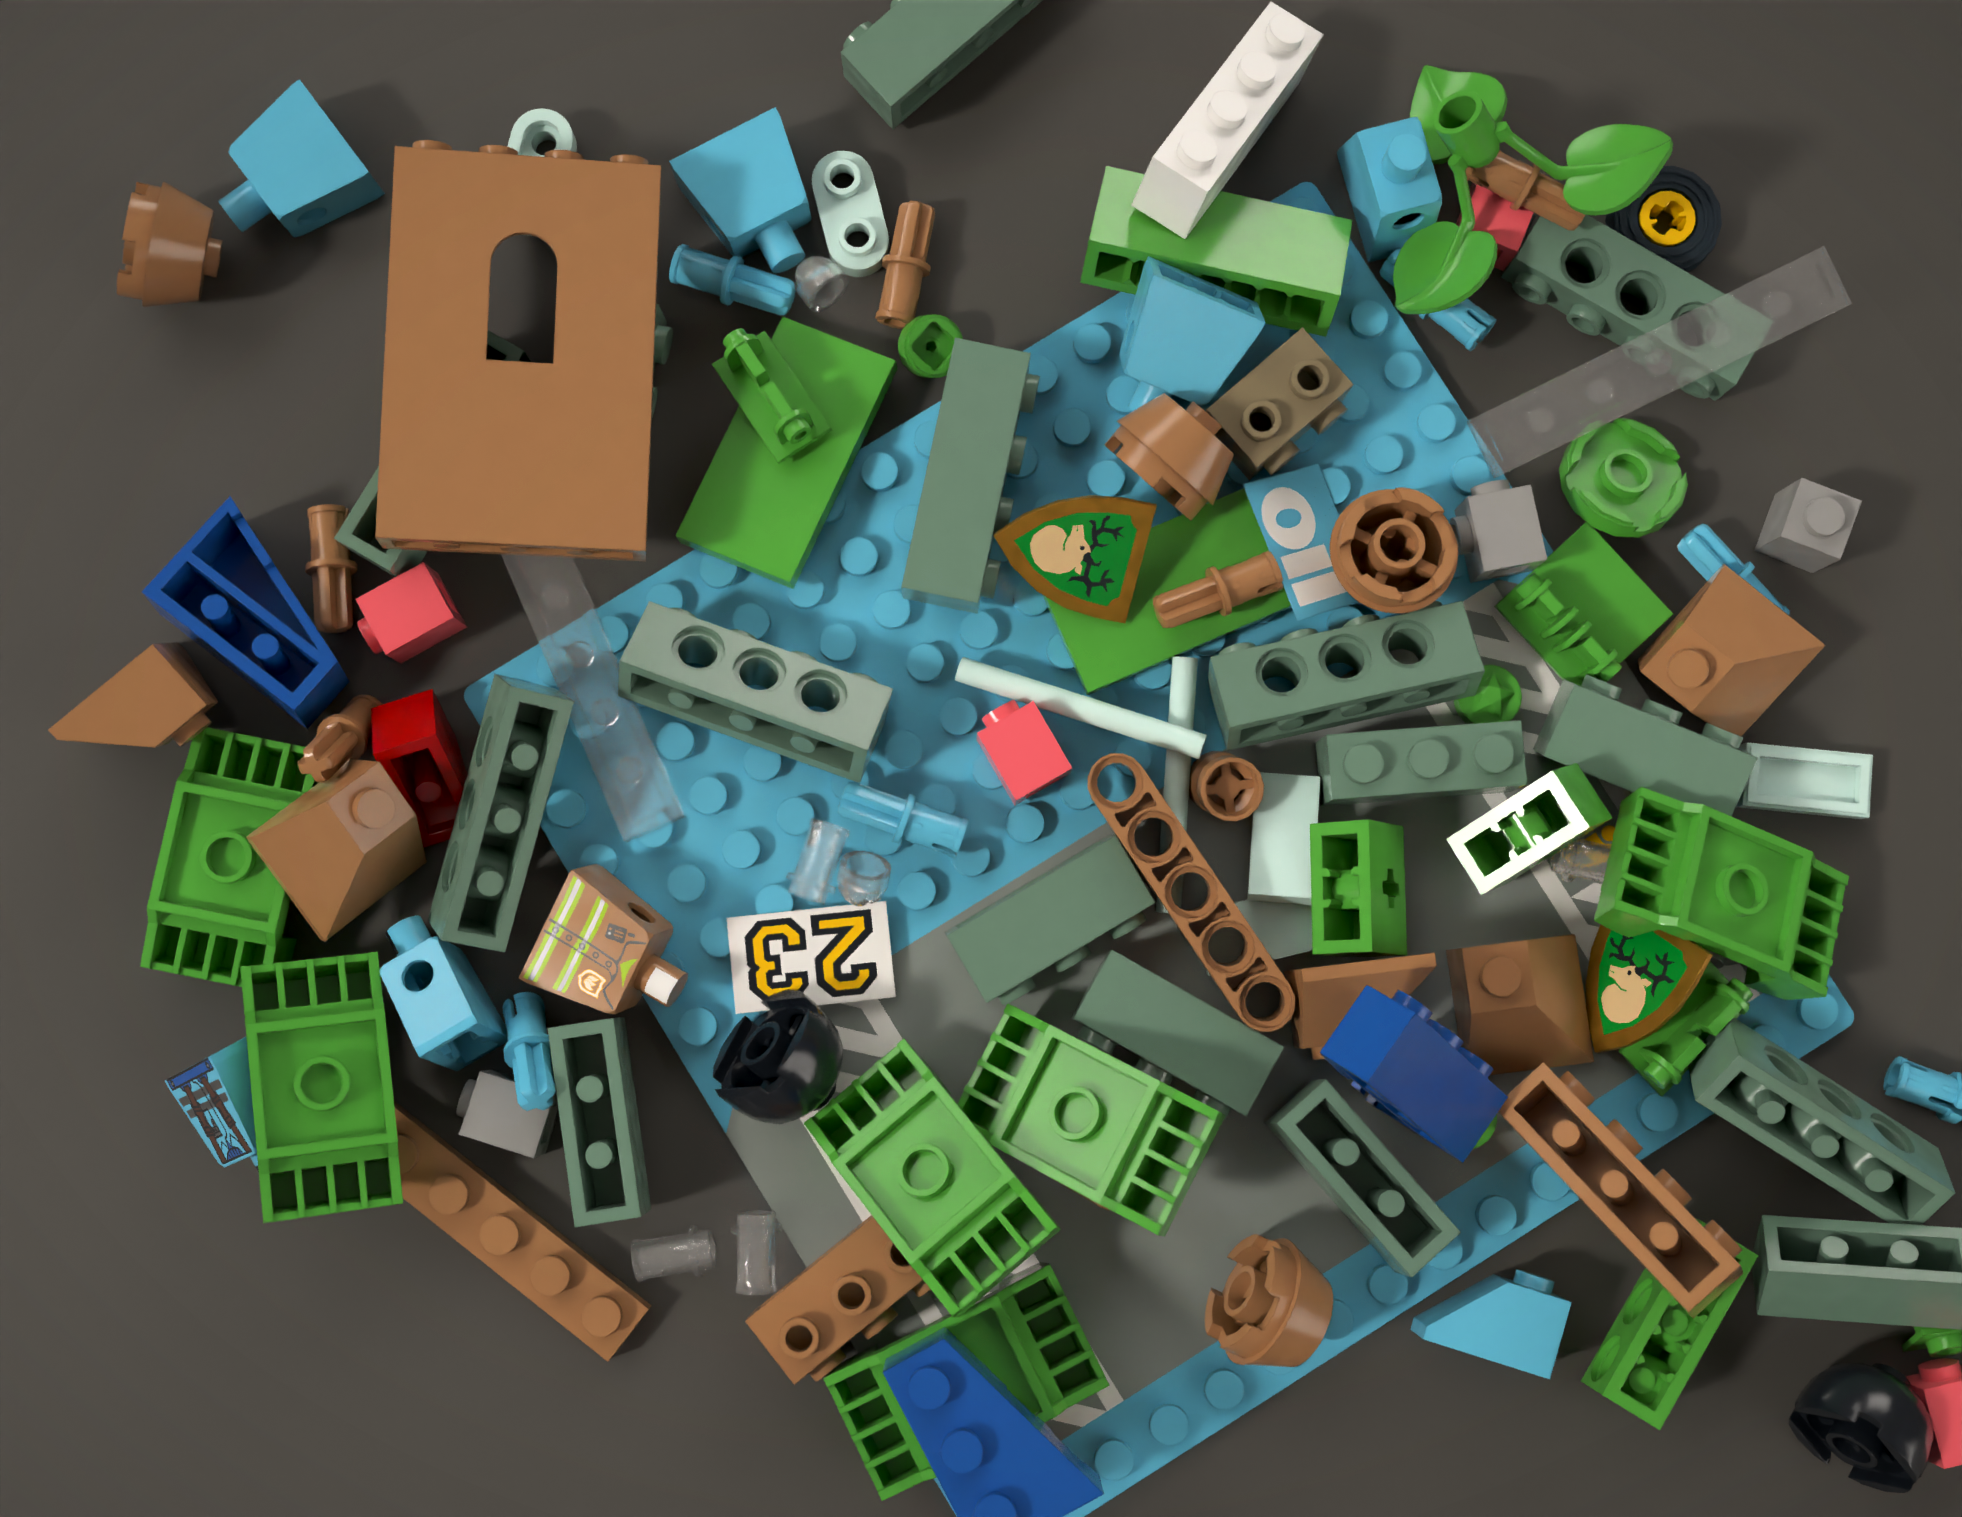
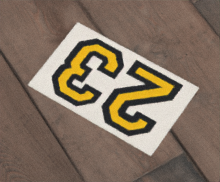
(823, 952)

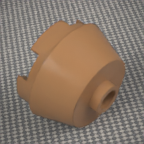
(167, 247)
(1174, 452)
(1394, 550)
(1270, 1306)

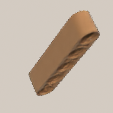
(1214, 913)

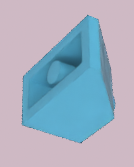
(1501, 1321)

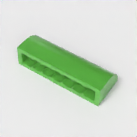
(1251, 246)

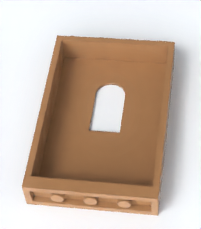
(518, 449)

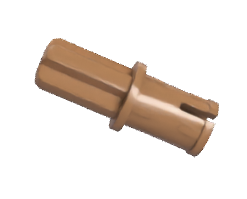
(1526, 188)
(906, 264)
(330, 569)
(1219, 590)
(339, 739)

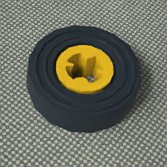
(1694, 214)

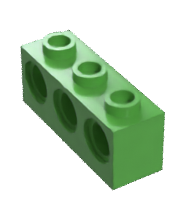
(1657, 1346)

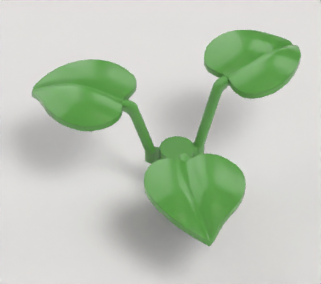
(1464, 127)

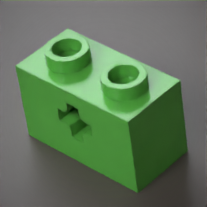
(1529, 828)
(1358, 889)

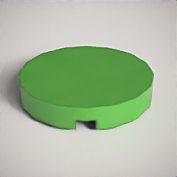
(1623, 478)

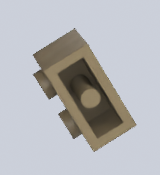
(1279, 403)

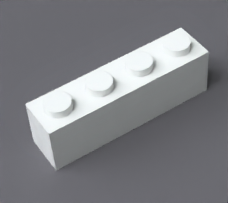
(1226, 120)

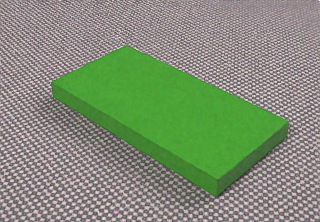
(772, 512)
(1173, 557)

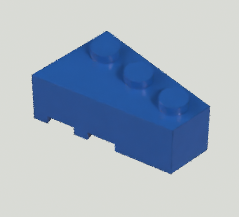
(245, 615)
(1415, 1070)
(981, 1438)

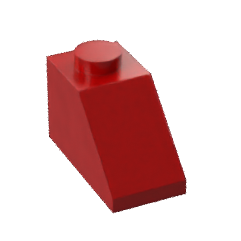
(422, 760)

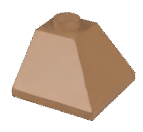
(1729, 653)
(144, 704)
(342, 845)
(1329, 991)
(1521, 1003)

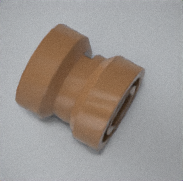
(1237, 787)

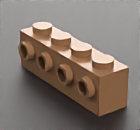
(1621, 1192)
(833, 1301)

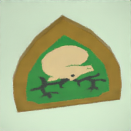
(1082, 551)
(1638, 984)

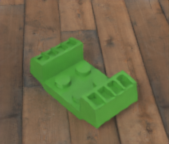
(1725, 890)
(211, 891)
(321, 1086)
(1089, 1120)
(931, 1179)
(1017, 1332)

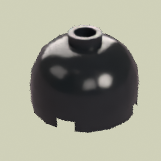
(781, 1061)
(1867, 1421)

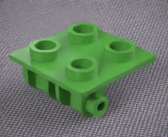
(1584, 608)

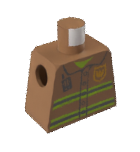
(603, 946)

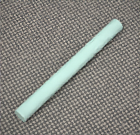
(1081, 707)
(1177, 764)

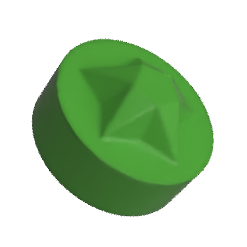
(927, 345)
(1495, 700)

